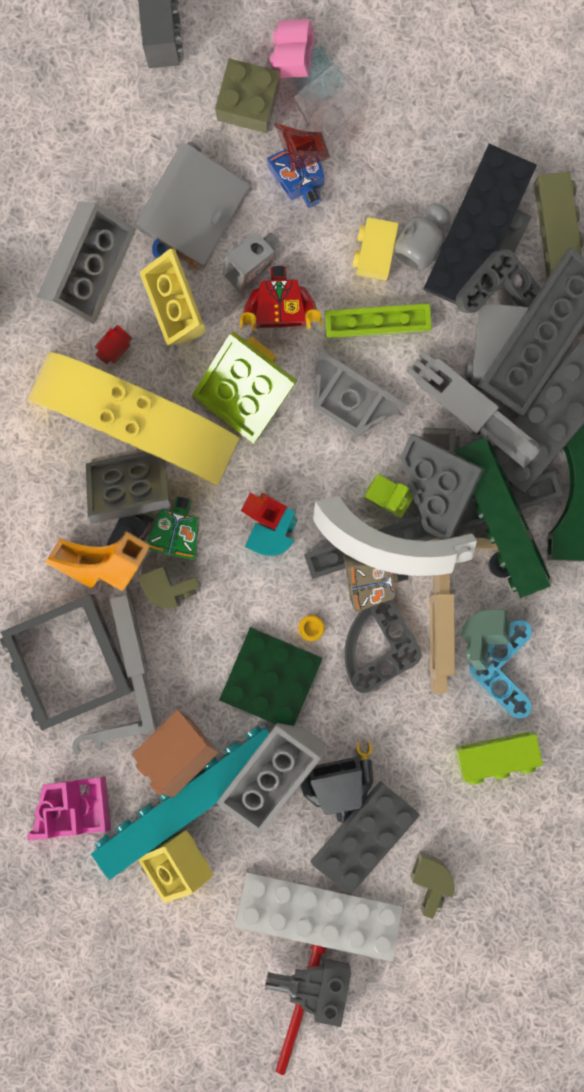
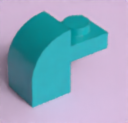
(272, 542)

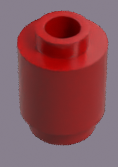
(113, 345)

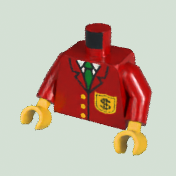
(279, 304)

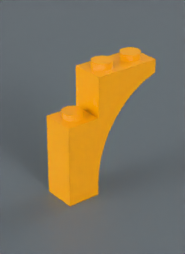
(110, 563)

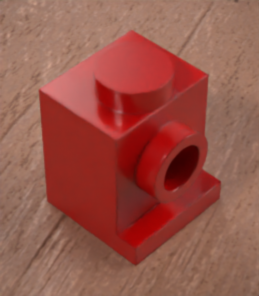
(264, 509)

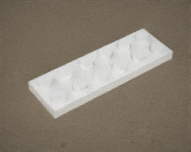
(319, 917)

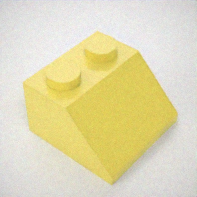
(176, 867)

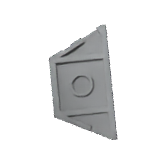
(350, 397)

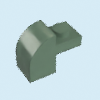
(482, 630)

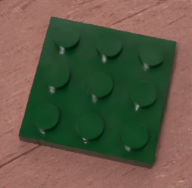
(270, 678)

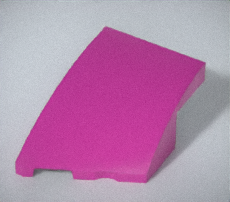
(67, 813)

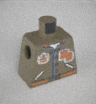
(368, 584)

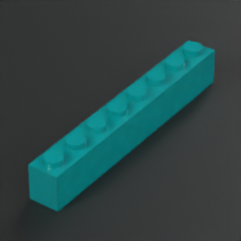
(172, 814)

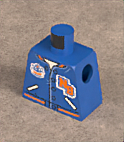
(298, 182)

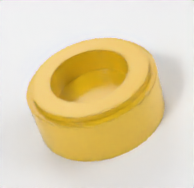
(311, 628)

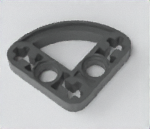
(397, 645)

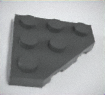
(439, 484)

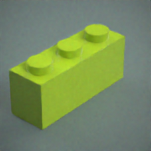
(498, 757)

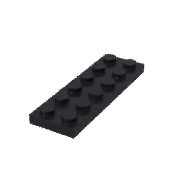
(480, 221)

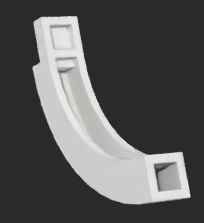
(386, 551)

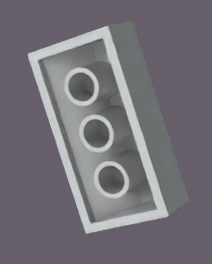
(86, 262)
(272, 775)

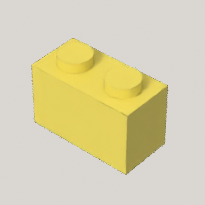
(376, 249)

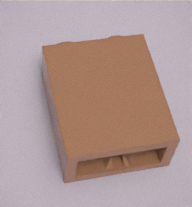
(174, 754)

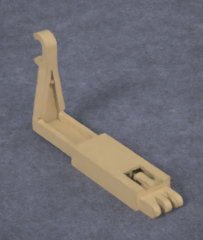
(442, 626)

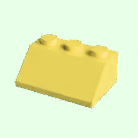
(172, 299)

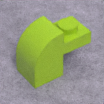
(388, 495)

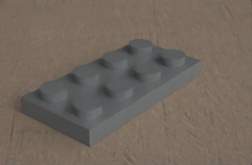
(365, 838)

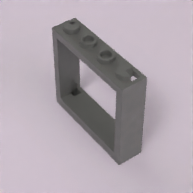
(106, 645)

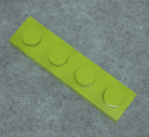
(377, 321)

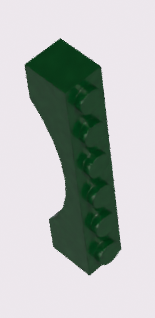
(567, 536)

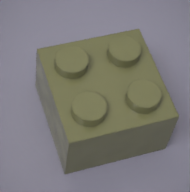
(247, 95)

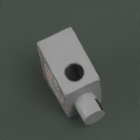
(249, 260)

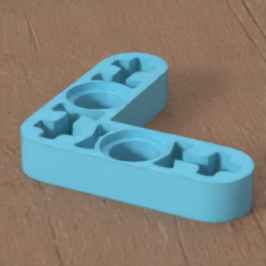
(494, 673)

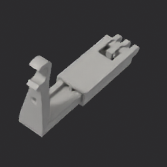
(474, 409)
(136, 668)

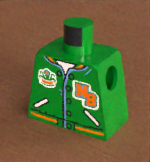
(176, 531)

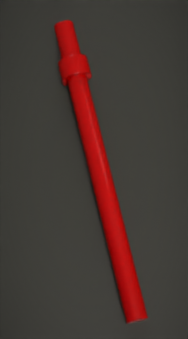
(297, 1017)

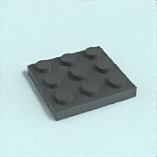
(126, 486)

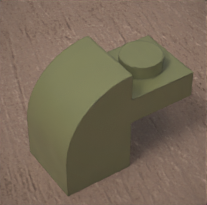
(160, 591)
(436, 877)

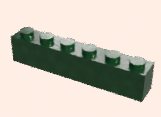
(506, 521)

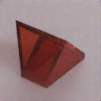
(301, 146)

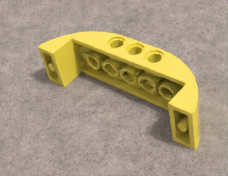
(134, 416)

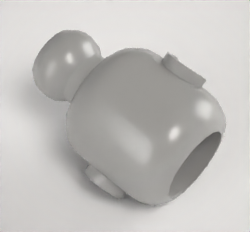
(422, 238)

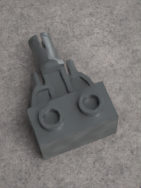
(317, 989)

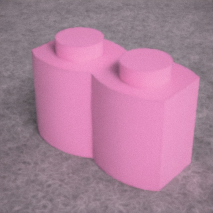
(293, 48)

